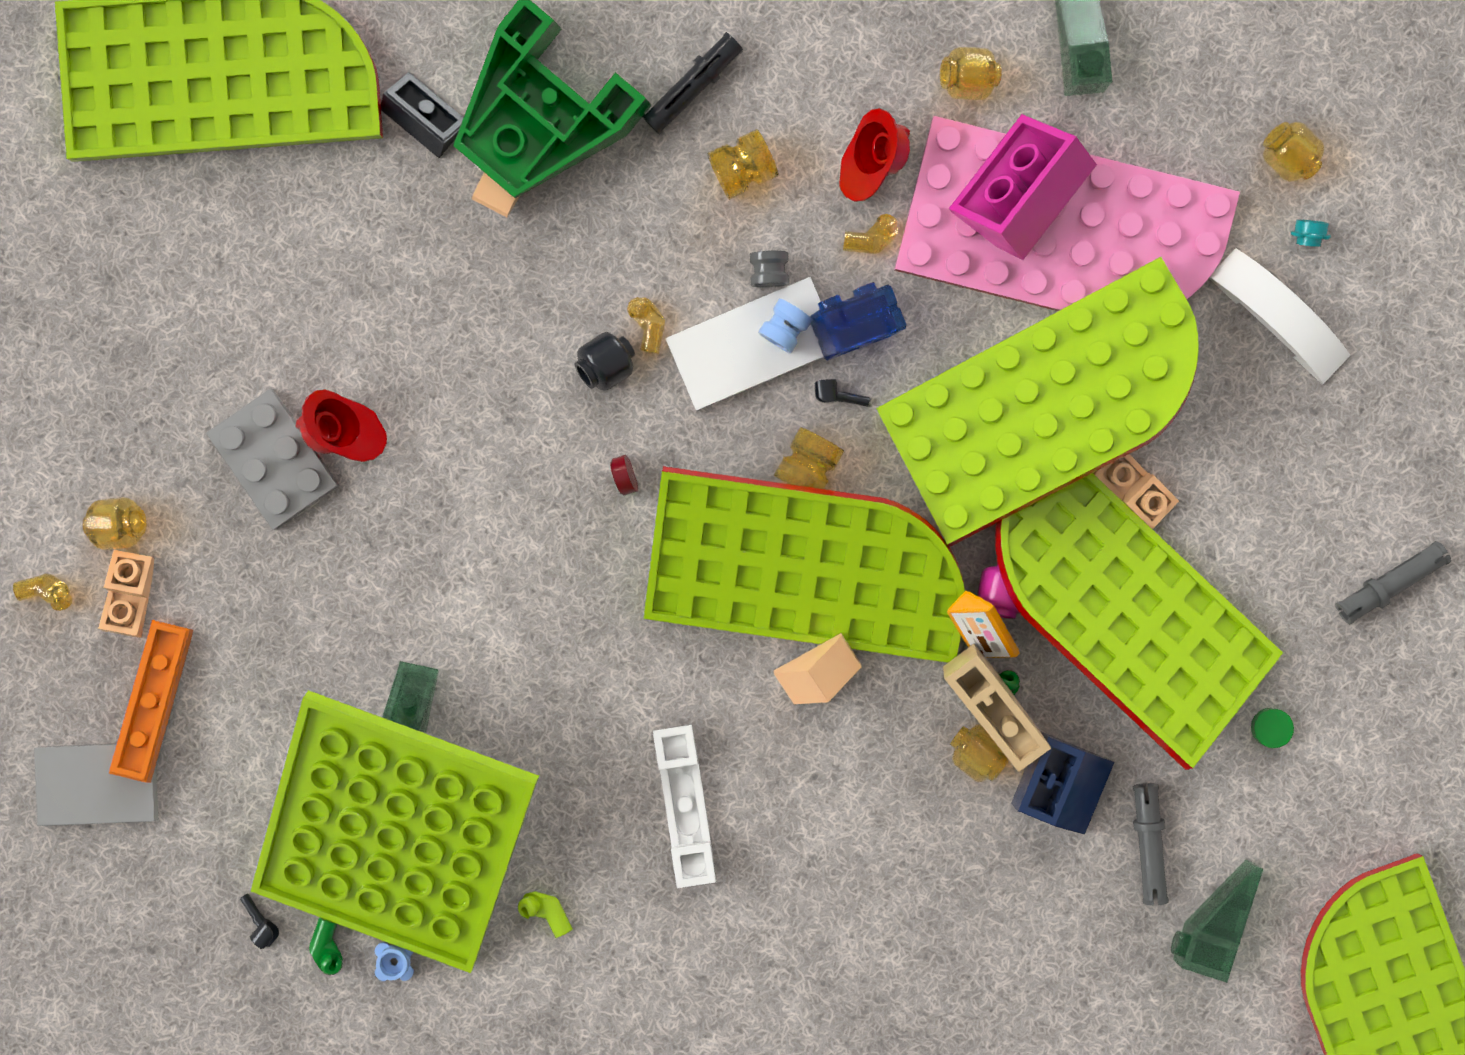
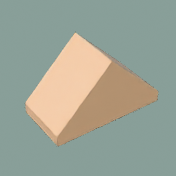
(819, 672)

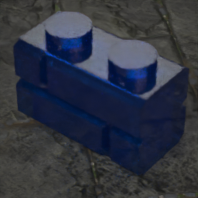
(857, 321)

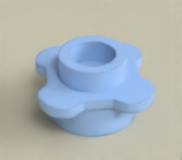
(386, 970)

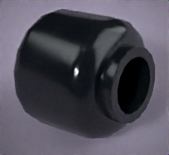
(605, 361)

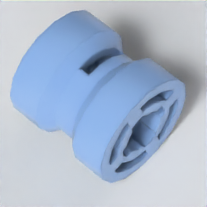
(781, 334)

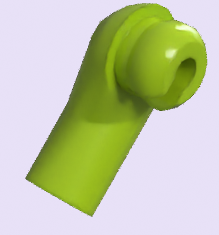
(547, 907)

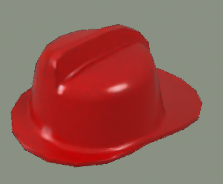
(874, 152)
(341, 427)

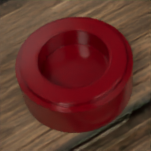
(624, 475)

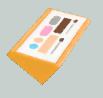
(982, 625)

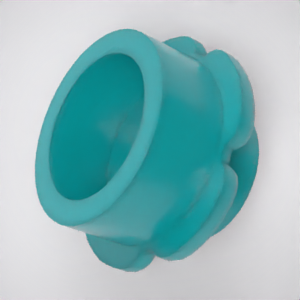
(1310, 232)

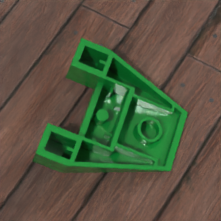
(528, 121)

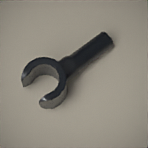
(827, 392)
(266, 930)

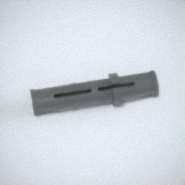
(1380, 591)
(1150, 843)

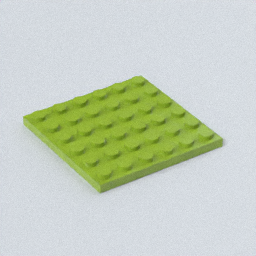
(391, 831)

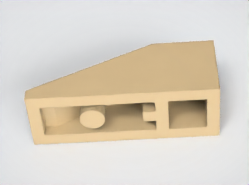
(995, 707)

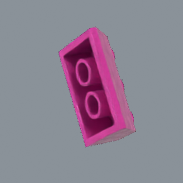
(1023, 185)

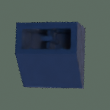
(1063, 785)

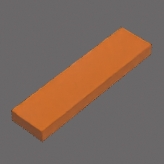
(151, 701)

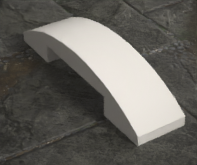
(1281, 314)
(685, 806)

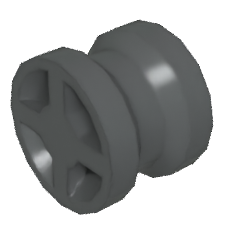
(769, 268)

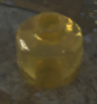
(970, 73)
(1293, 151)
(114, 523)
(977, 754)

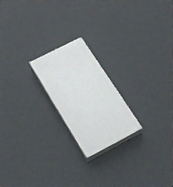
(730, 354)

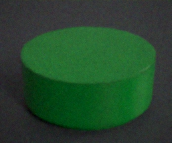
(1272, 727)

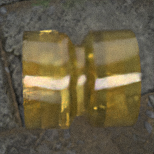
(743, 164)
(809, 461)

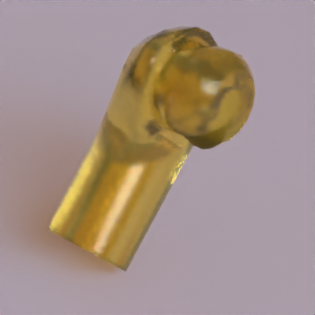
(875, 239)
(650, 320)
(46, 587)

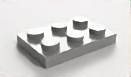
(272, 459)

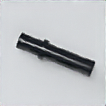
(726, 50)

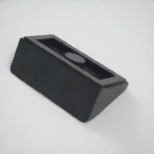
(421, 114)

